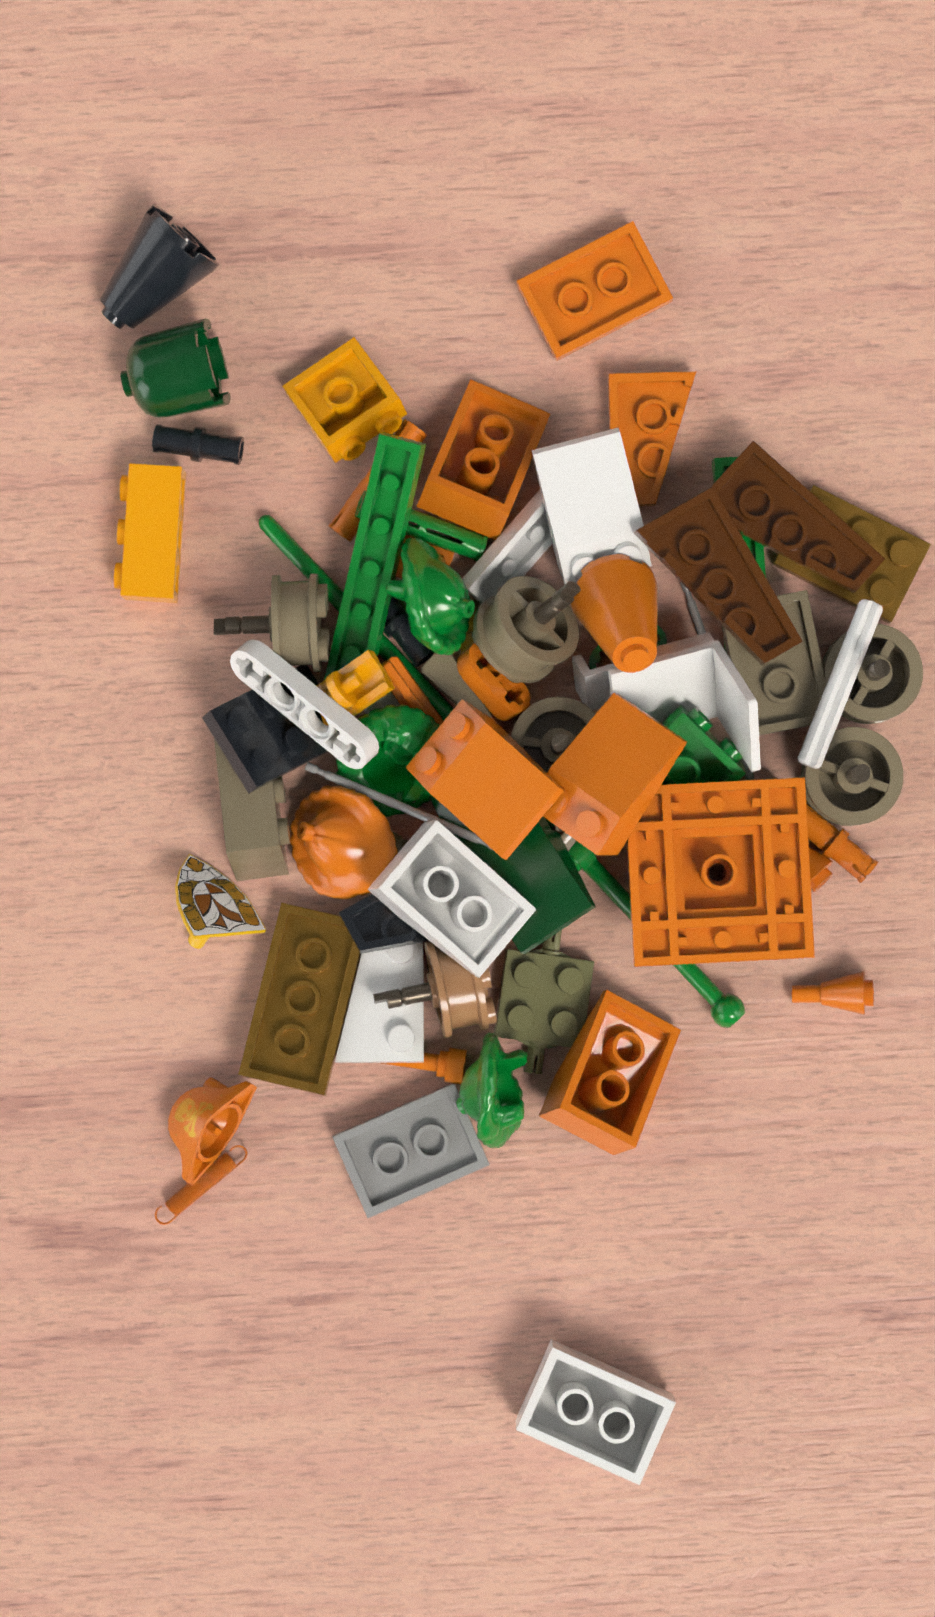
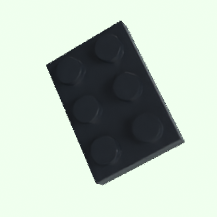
(260, 738)

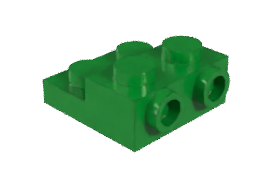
(704, 756)

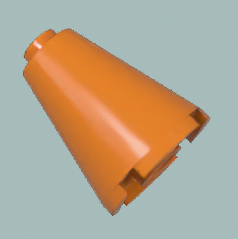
(620, 610)

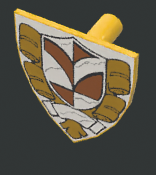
(212, 904)

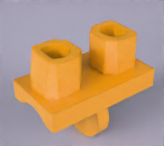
(357, 684)

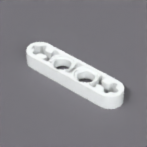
(354, 743)

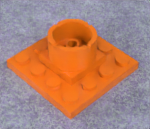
(765, 890)

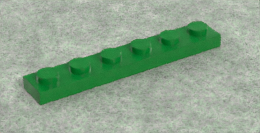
(376, 549)

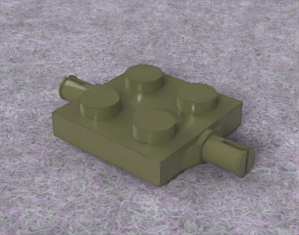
(543, 999)

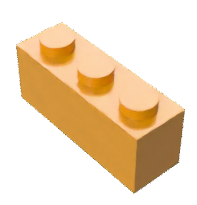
(151, 533)

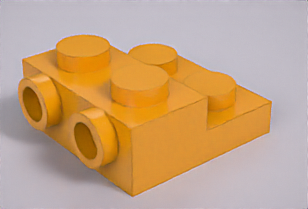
(346, 401)

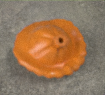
(341, 841)

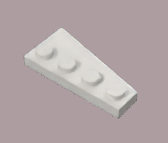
(371, 1029)

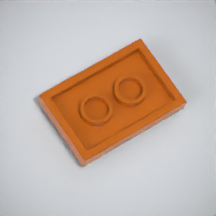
(594, 291)

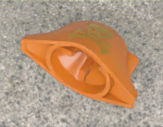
(206, 1122)

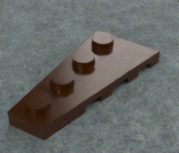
(792, 521)
(718, 568)

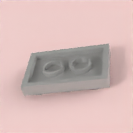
(410, 1150)

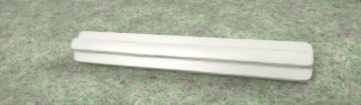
(840, 683)

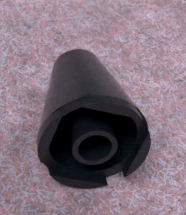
(155, 270)

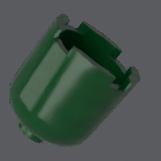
(176, 371)

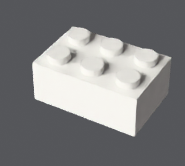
(595, 1412)

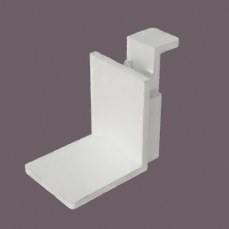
(685, 674)

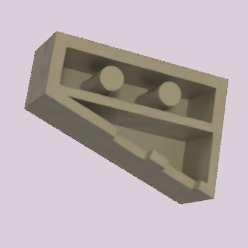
(252, 824)

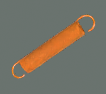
(190, 1194)

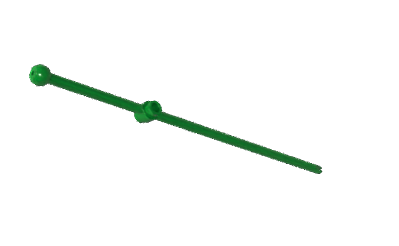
(725, 1008)

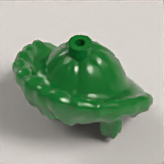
(434, 598)
(400, 736)
(492, 1092)

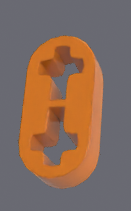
(492, 686)

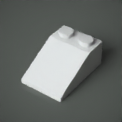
(589, 501)
(452, 897)

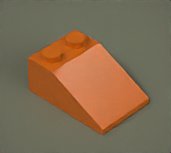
(483, 460)
(611, 775)
(484, 778)
(611, 1075)

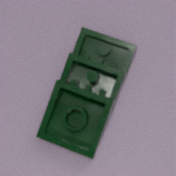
(541, 874)

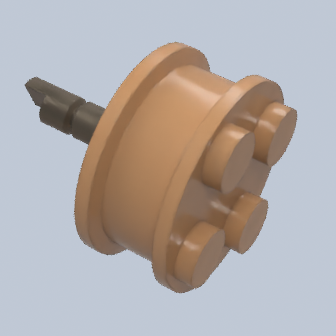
(453, 992)

